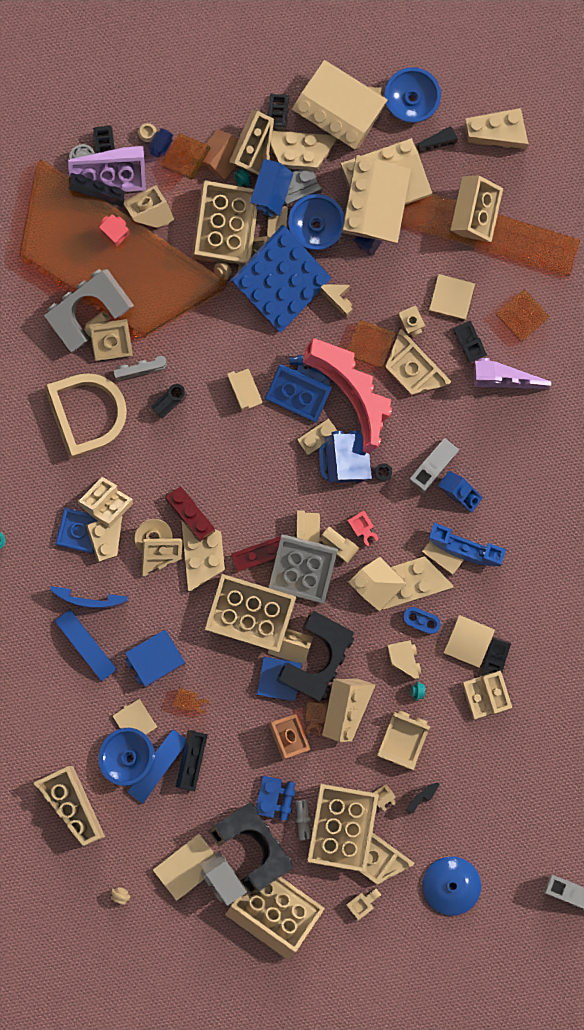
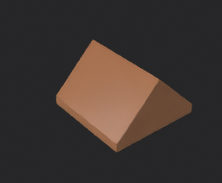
(222, 148)
(289, 736)

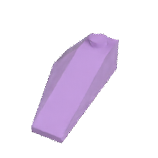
(115, 167)
(494, 374)

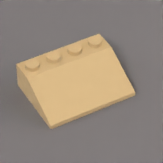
(340, 104)
(402, 154)
(376, 199)
(224, 224)
(250, 613)
(342, 827)
(277, 916)

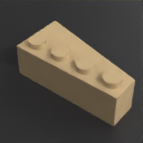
(71, 804)

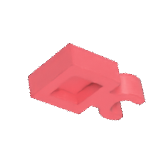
(361, 526)

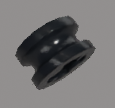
(384, 466)

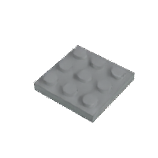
(303, 568)

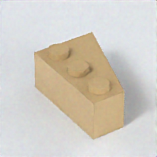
(497, 129)
(253, 143)
(346, 708)

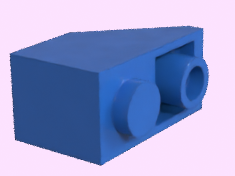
(460, 491)

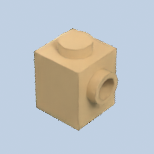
(411, 321)

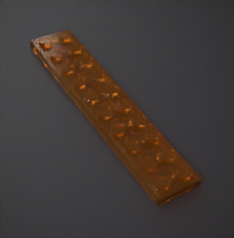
(510, 237)

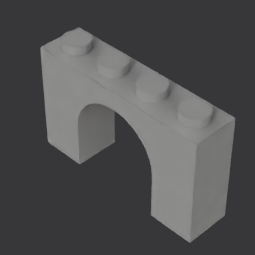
(63, 315)

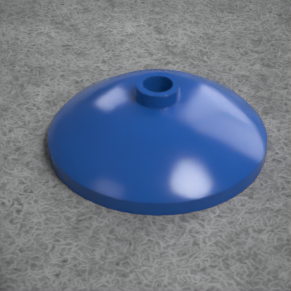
(417, 84)
(321, 210)
(118, 749)
(437, 889)

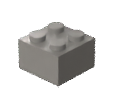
(223, 878)

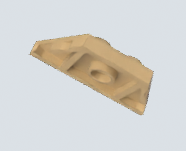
(301, 150)
(413, 367)
(202, 558)
(421, 581)
(384, 861)

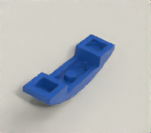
(465, 549)
(113, 600)
(85, 645)
(162, 761)

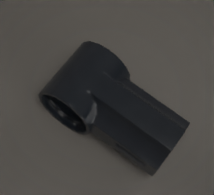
(167, 402)

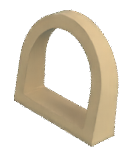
(52, 391)

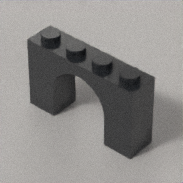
(337, 640)
(248, 822)

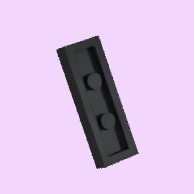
(96, 189)
(191, 760)

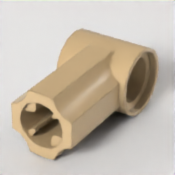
(345, 547)

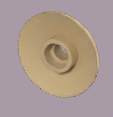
(161, 530)

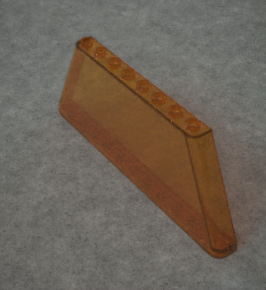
(66, 243)

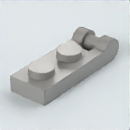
(141, 368)

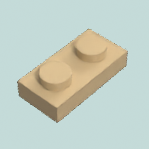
(316, 437)

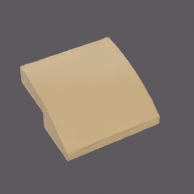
(105, 502)
(469, 641)
(486, 695)

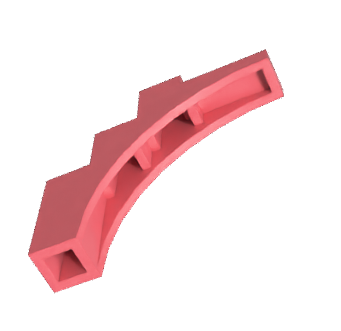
(358, 387)

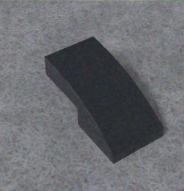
(469, 341)
(496, 656)
(427, 793)

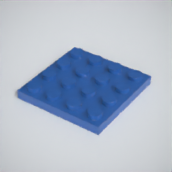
(281, 279)

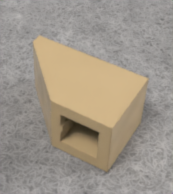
(403, 659)

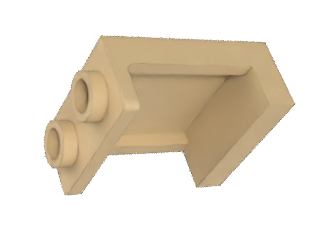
(403, 740)

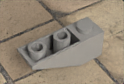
(433, 465)
(565, 891)

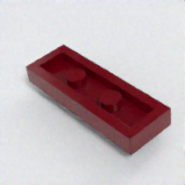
(190, 514)
(256, 554)

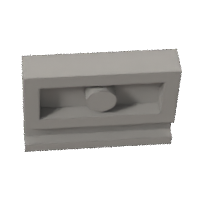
(302, 185)

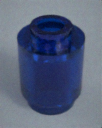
(160, 143)

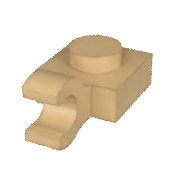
(362, 905)

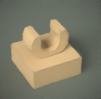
(385, 796)

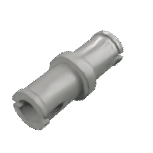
(303, 819)

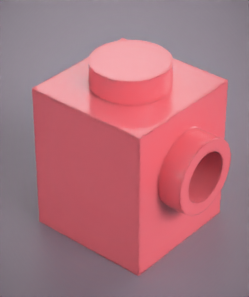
(114, 229)

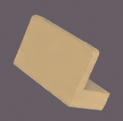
(244, 389)
(308, 526)
(294, 647)

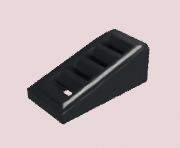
(279, 124)
(103, 130)
(440, 139)

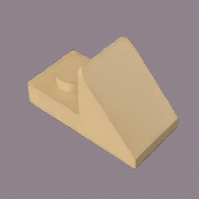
(334, 294)

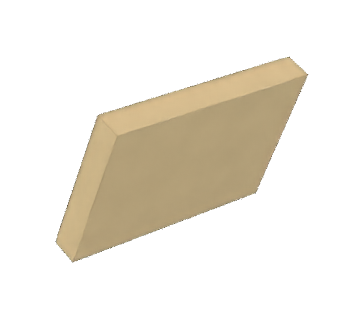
(183, 868)

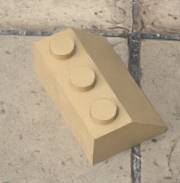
(476, 208)

